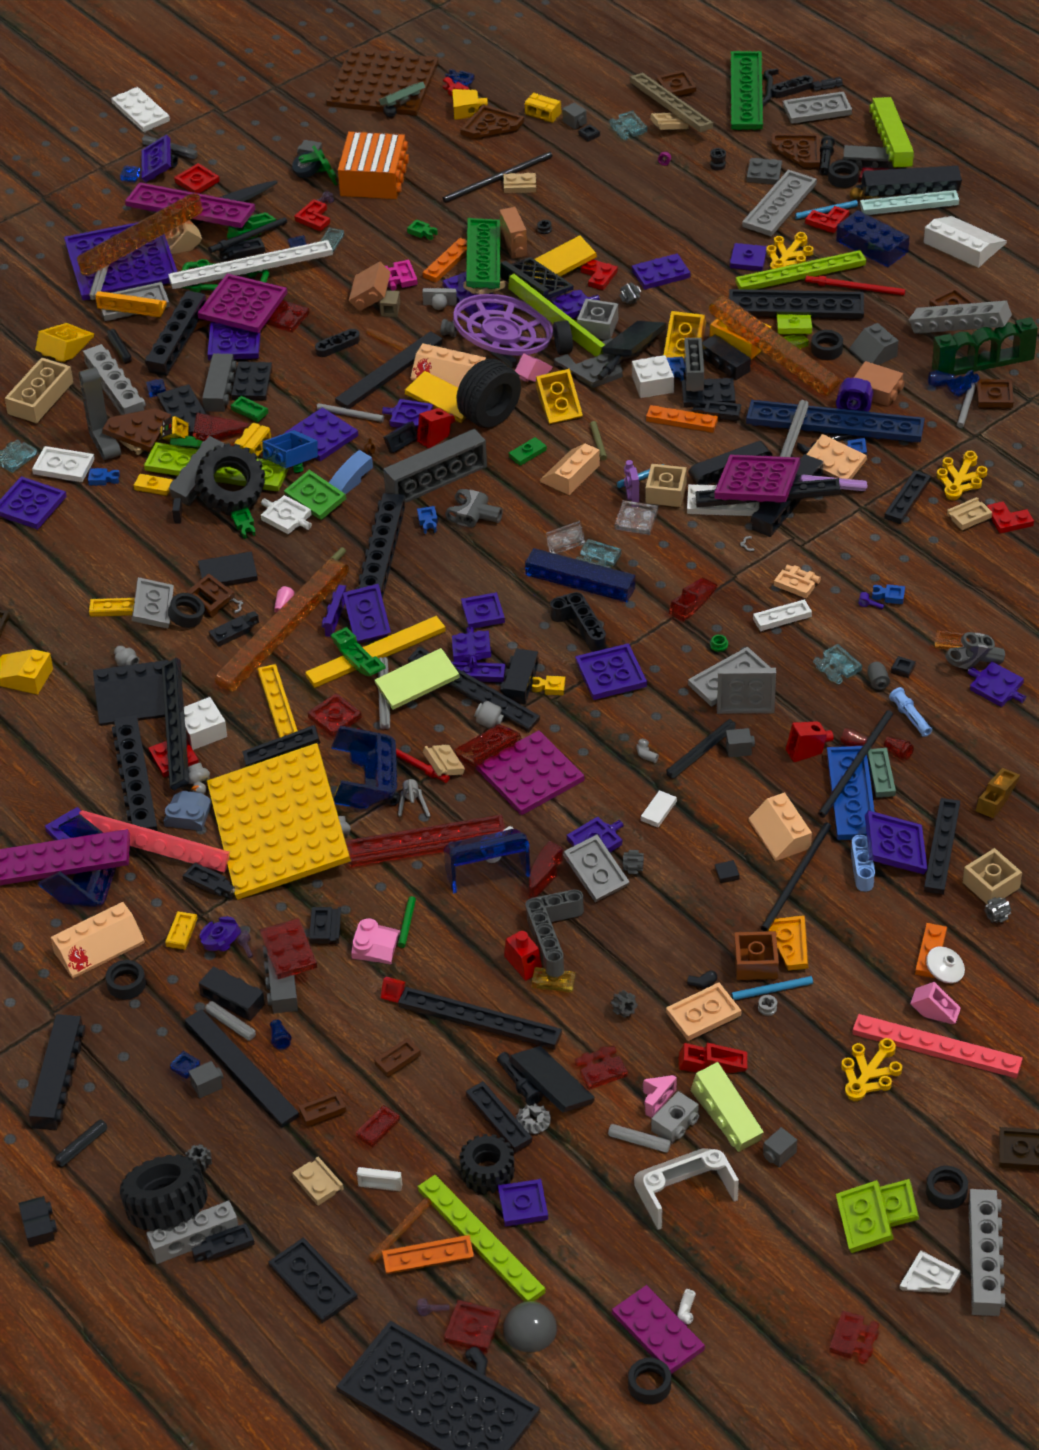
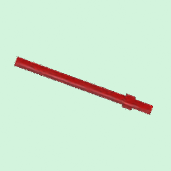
(822, 281)
(428, 769)

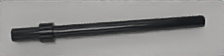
(224, 244)

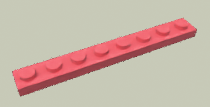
(164, 843)
(938, 1046)

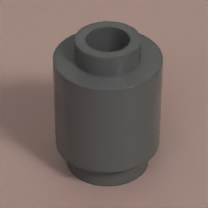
(878, 675)

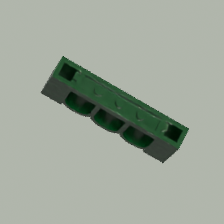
(1022, 350)

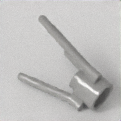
(411, 791)

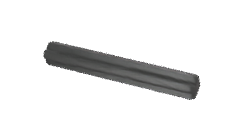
(176, 149)

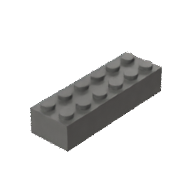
(436, 466)

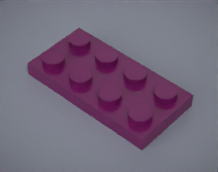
(658, 1329)

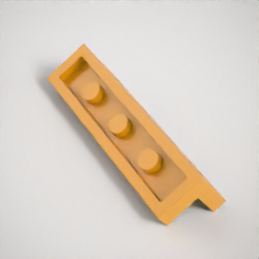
(130, 304)

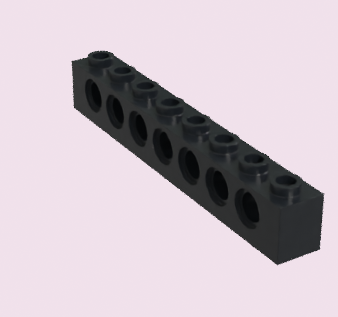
(383, 541)
(134, 772)

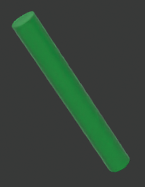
(406, 922)

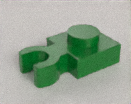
(422, 229)
(244, 521)

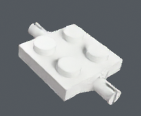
(286, 514)

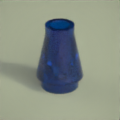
(939, 378)
(279, 1035)

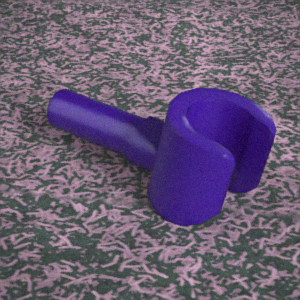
(865, 601)

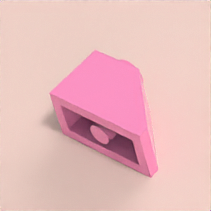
(531, 367)
(935, 1004)

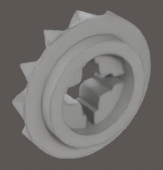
(528, 1123)

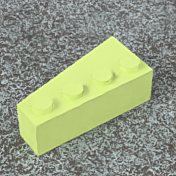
(726, 1107)

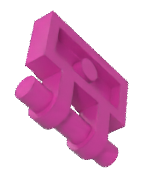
(405, 275)

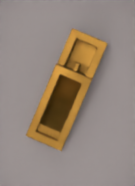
(997, 792)

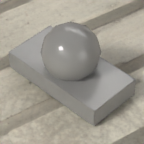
(439, 297)

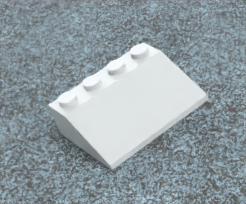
(962, 240)

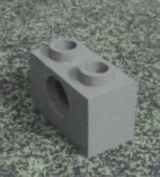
(675, 1117)

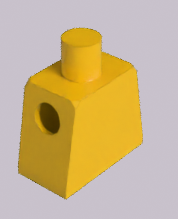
(466, 103)

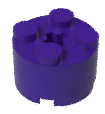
(855, 395)

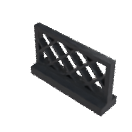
(537, 284)

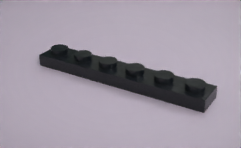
(942, 846)

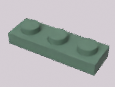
(402, 94)
(881, 772)

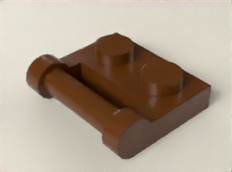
(213, 590)

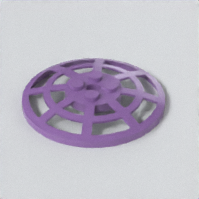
(502, 329)

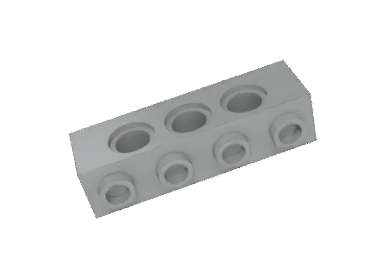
(180, 1239)

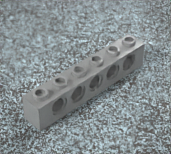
(960, 317)
(114, 381)
(985, 1301)

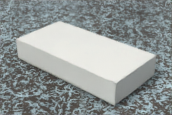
(658, 809)
(379, 1179)

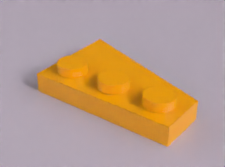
(792, 941)

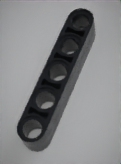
(712, 469)

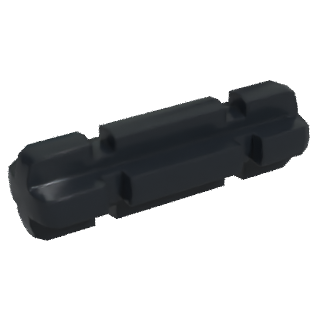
(828, 83)

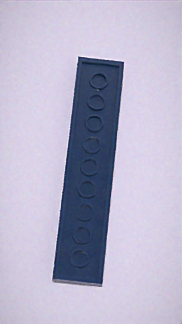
(838, 421)

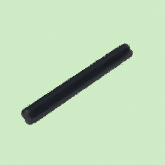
(700, 749)

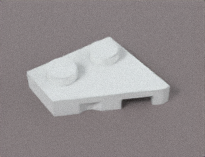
(930, 1275)

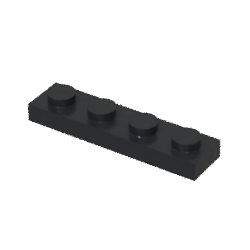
(907, 497)
(282, 745)
(498, 1116)

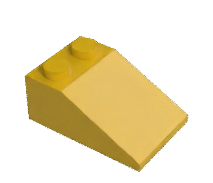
(683, 326)
(62, 341)
(558, 396)
(25, 670)

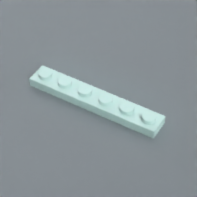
(909, 202)

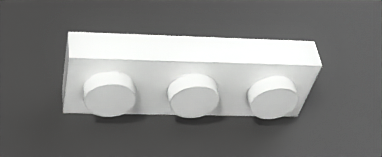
(782, 615)

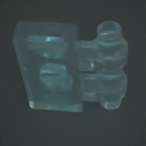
(631, 123)
(16, 455)
(601, 552)
(841, 660)

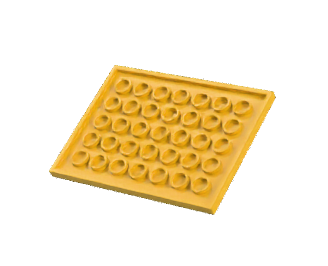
(278, 821)

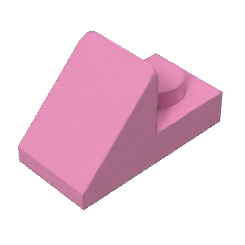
(658, 1093)

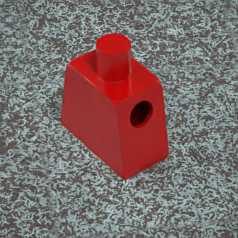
(434, 427)
(807, 740)
(519, 950)

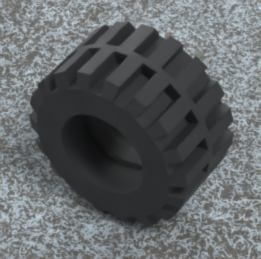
(487, 1149)

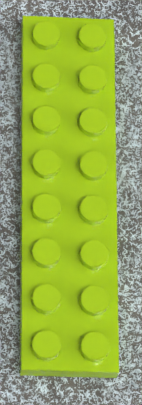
(172, 458)

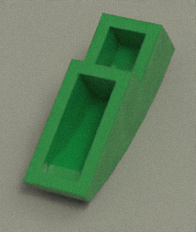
(252, 223)

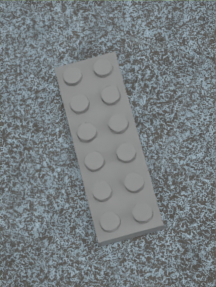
(779, 203)

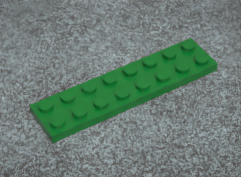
(746, 90)
(483, 253)

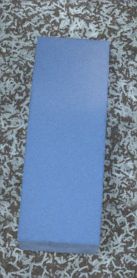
(351, 471)

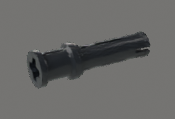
(826, 152)
(523, 1085)

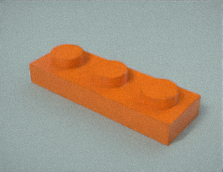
(933, 937)

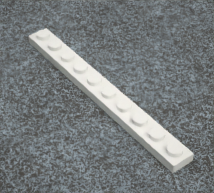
(250, 264)

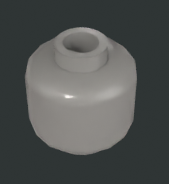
(488, 714)

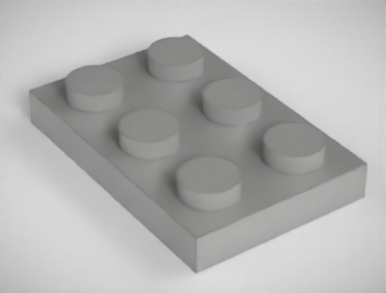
(152, 602)
(596, 868)

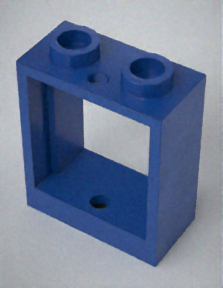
(289, 449)

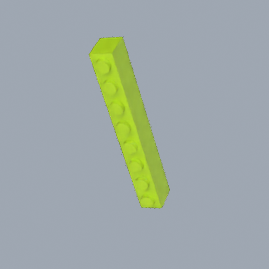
(892, 132)

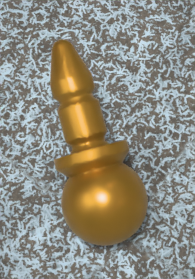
(856, 194)

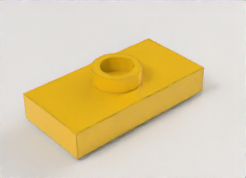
(152, 484)
(181, 930)

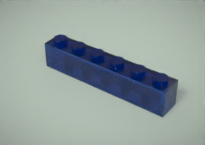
(580, 575)

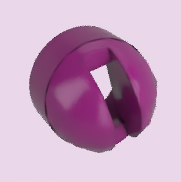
(668, 159)

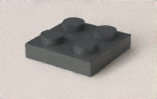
(764, 171)

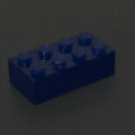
(872, 238)

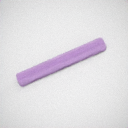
(848, 484)

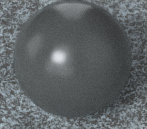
(530, 1327)

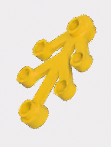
(799, 241)
(954, 490)
(870, 1071)

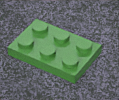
(315, 494)

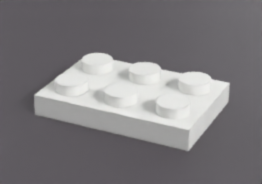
(63, 464)

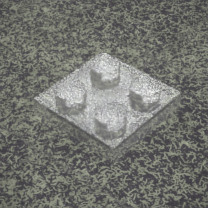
(636, 517)

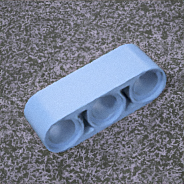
(862, 866)

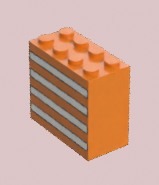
(373, 165)

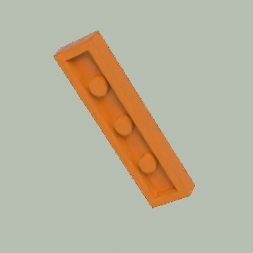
(446, 261)
(681, 418)
(427, 1254)

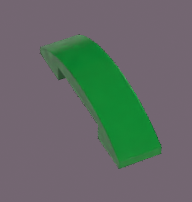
(355, 654)

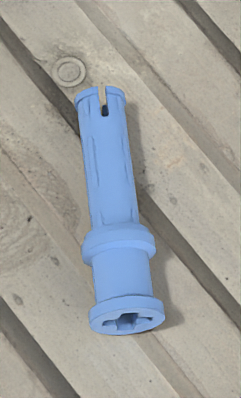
(906, 706)

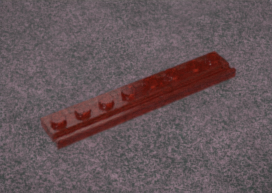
(418, 841)

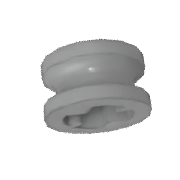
(770, 1001)

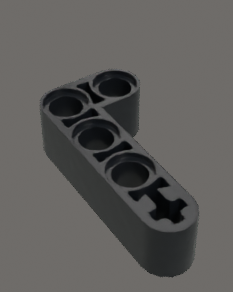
(575, 607)

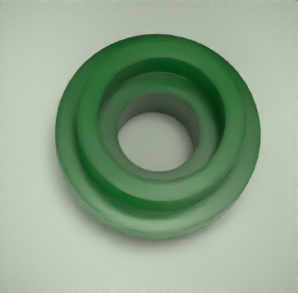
(719, 643)

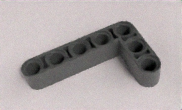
(96, 413)
(541, 913)

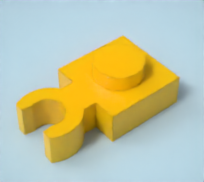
(552, 685)

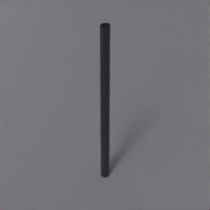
(496, 177)
(855, 764)
(795, 877)

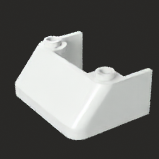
(678, 1169)

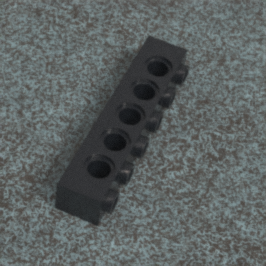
(175, 334)

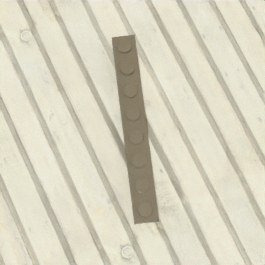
(671, 102)

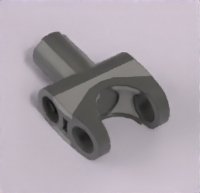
(473, 509)
(977, 649)

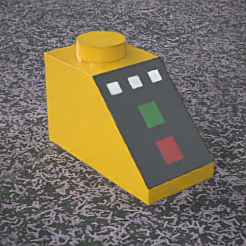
(174, 428)

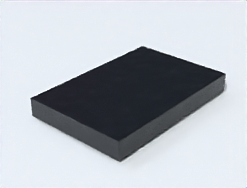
(230, 569)

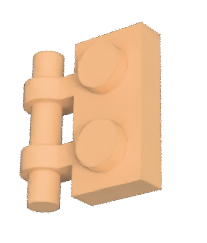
(796, 581)

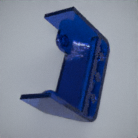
(378, 756)
(484, 848)
(87, 887)

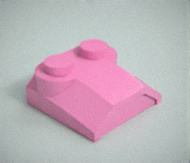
(374, 942)

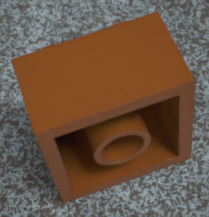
(756, 955)

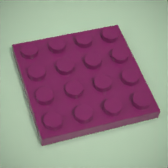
(242, 303)
(757, 478)
(530, 773)

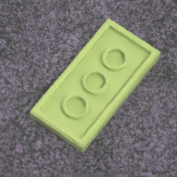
(417, 678)

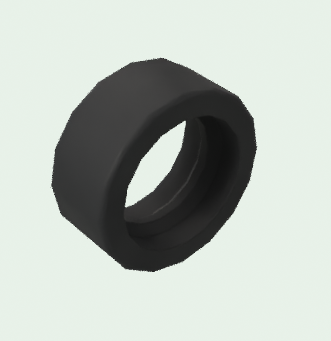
(842, 166)
(827, 336)
(563, 337)
(182, 619)
(127, 991)
(947, 1173)
(649, 1365)

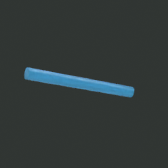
(827, 209)
(772, 988)

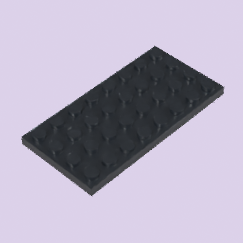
(435, 1395)

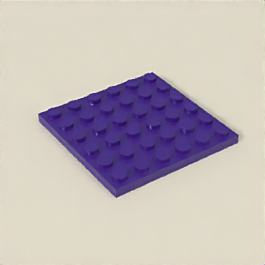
(139, 268)

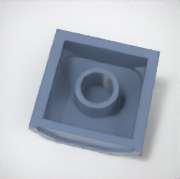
(187, 811)

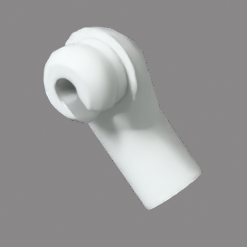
(685, 1306)

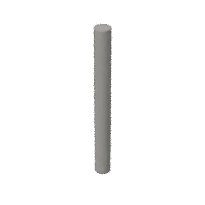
(964, 411)
(349, 412)

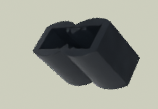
(36, 1221)

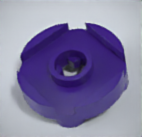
(220, 935)

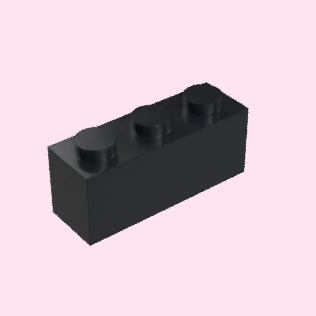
(726, 357)
(520, 675)
(231, 993)

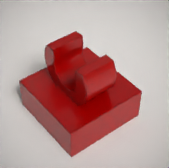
(392, 989)

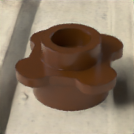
(367, 447)

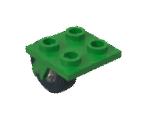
(311, 163)

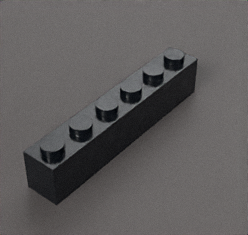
(911, 180)
(773, 514)
(57, 1072)

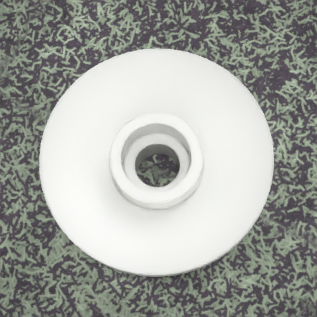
(945, 964)

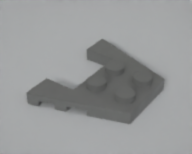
(589, 369)

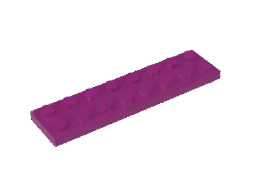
(215, 209)
(64, 855)

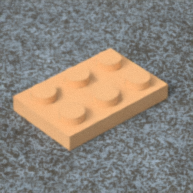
(837, 458)
(703, 1011)

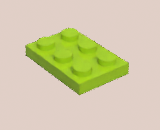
(864, 1216)

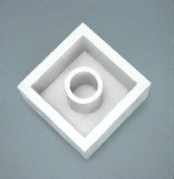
(652, 376)
(203, 723)

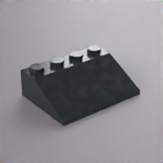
(129, 692)

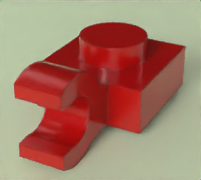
(450, 85)

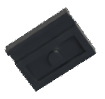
(325, 925)

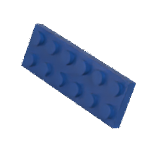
(855, 797)

